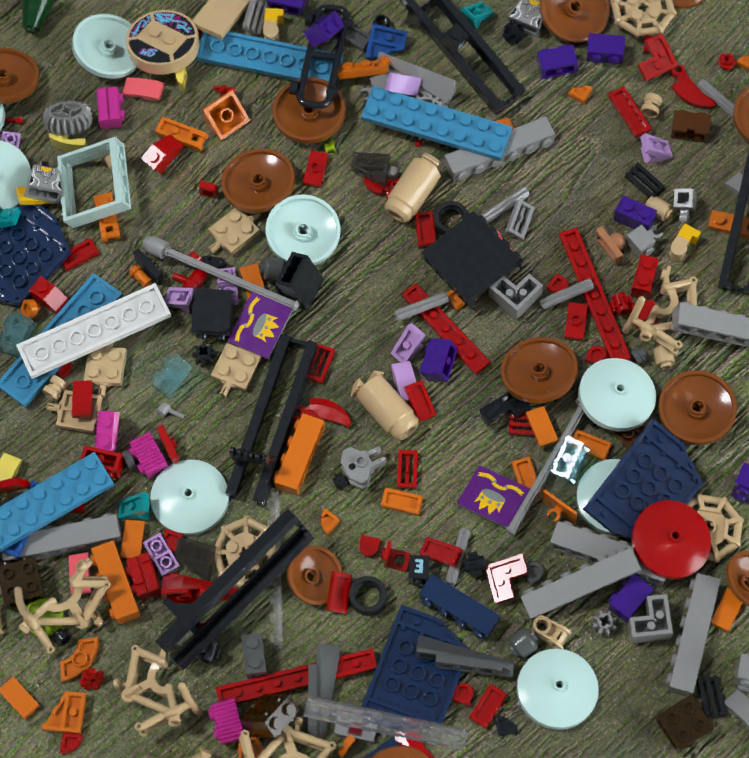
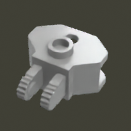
(358, 465)

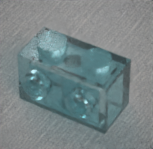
(16, 330)
(171, 376)
(570, 459)

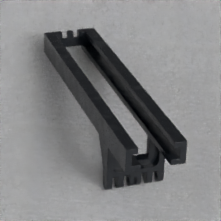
(418, 15)
(734, 235)
(271, 462)
(191, 614)

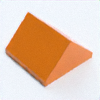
(225, 115)

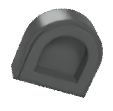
(129, 461)
(535, 573)

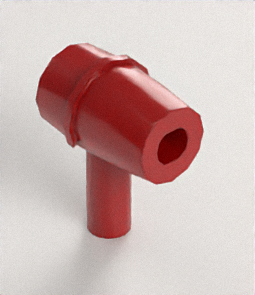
(194, 281)

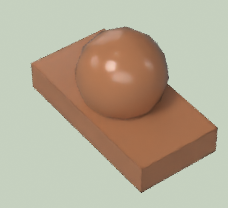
(611, 244)

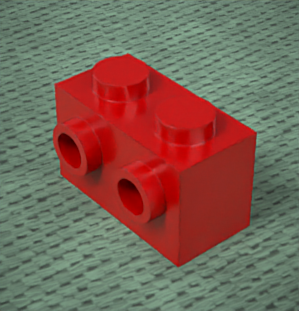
(112, 461)

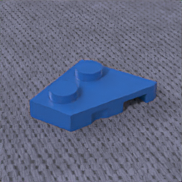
(385, 40)

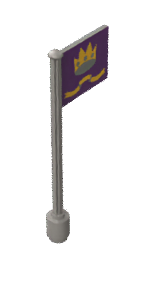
(263, 314)
(504, 499)

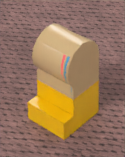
(271, 23)
(682, 241)

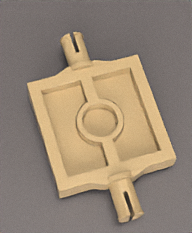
(234, 231)
(106, 367)
(235, 368)
(64, 412)

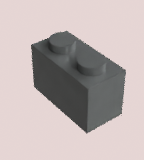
(254, 655)

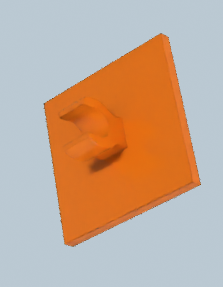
(559, 508)

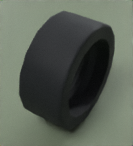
(448, 207)
(367, 580)

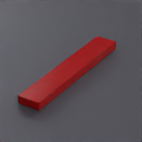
(446, 329)

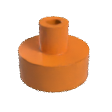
(30, 308)

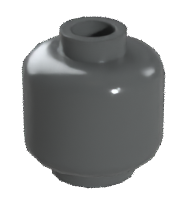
(271, 268)
(523, 643)

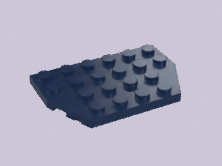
(29, 251)
(649, 472)
(409, 683)

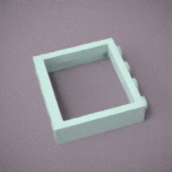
(120, 178)

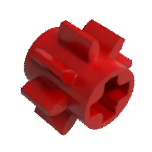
(621, 303)

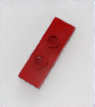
(629, 112)

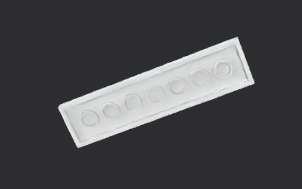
(93, 330)

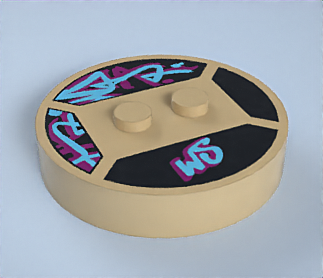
(162, 42)

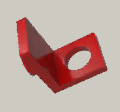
(388, 555)

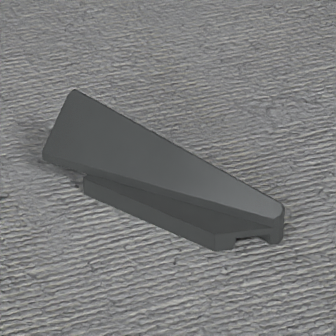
(462, 659)
(322, 683)

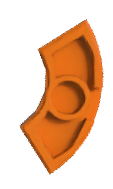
(80, 660)

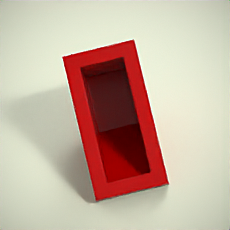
(162, 153)
(48, 295)

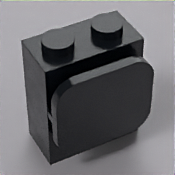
(299, 280)
(212, 313)

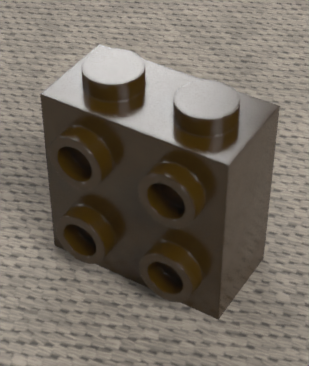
(22, 574)
(270, 715)
(685, 723)

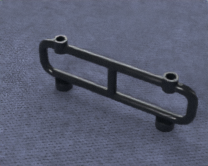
(298, 87)

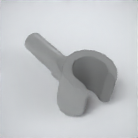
(392, 173)
(164, 408)

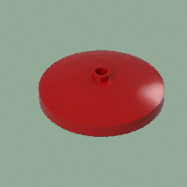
(660, 551)

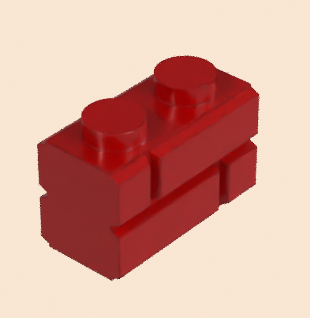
(644, 276)
(143, 576)

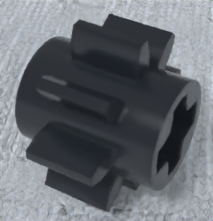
(513, 32)
(205, 350)
(474, 564)
(211, 653)

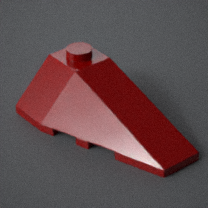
(186, 589)

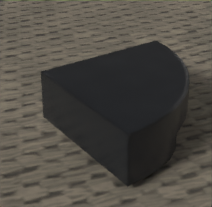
(215, 261)
(504, 726)

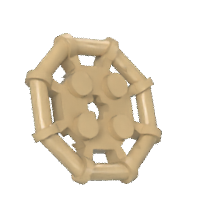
(642, 18)
(720, 524)
(238, 543)

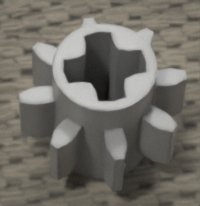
(609, 626)

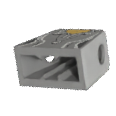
(528, 15)
(44, 183)

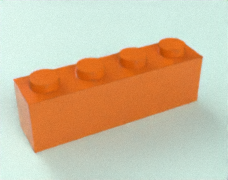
(299, 454)
(119, 594)

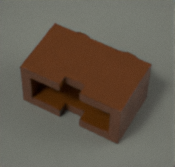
(690, 125)

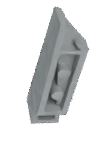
(431, 81)

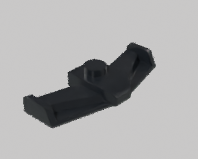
(502, 406)

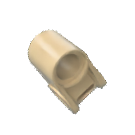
(552, 632)

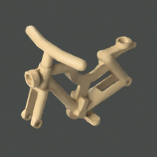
(656, 331)
(81, 617)
(132, 692)
(288, 737)

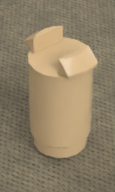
(413, 188)
(385, 406)

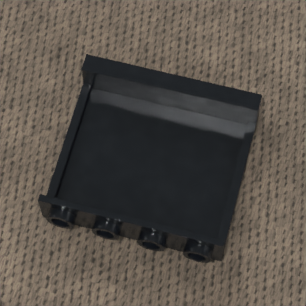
(471, 258)

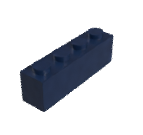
(459, 607)

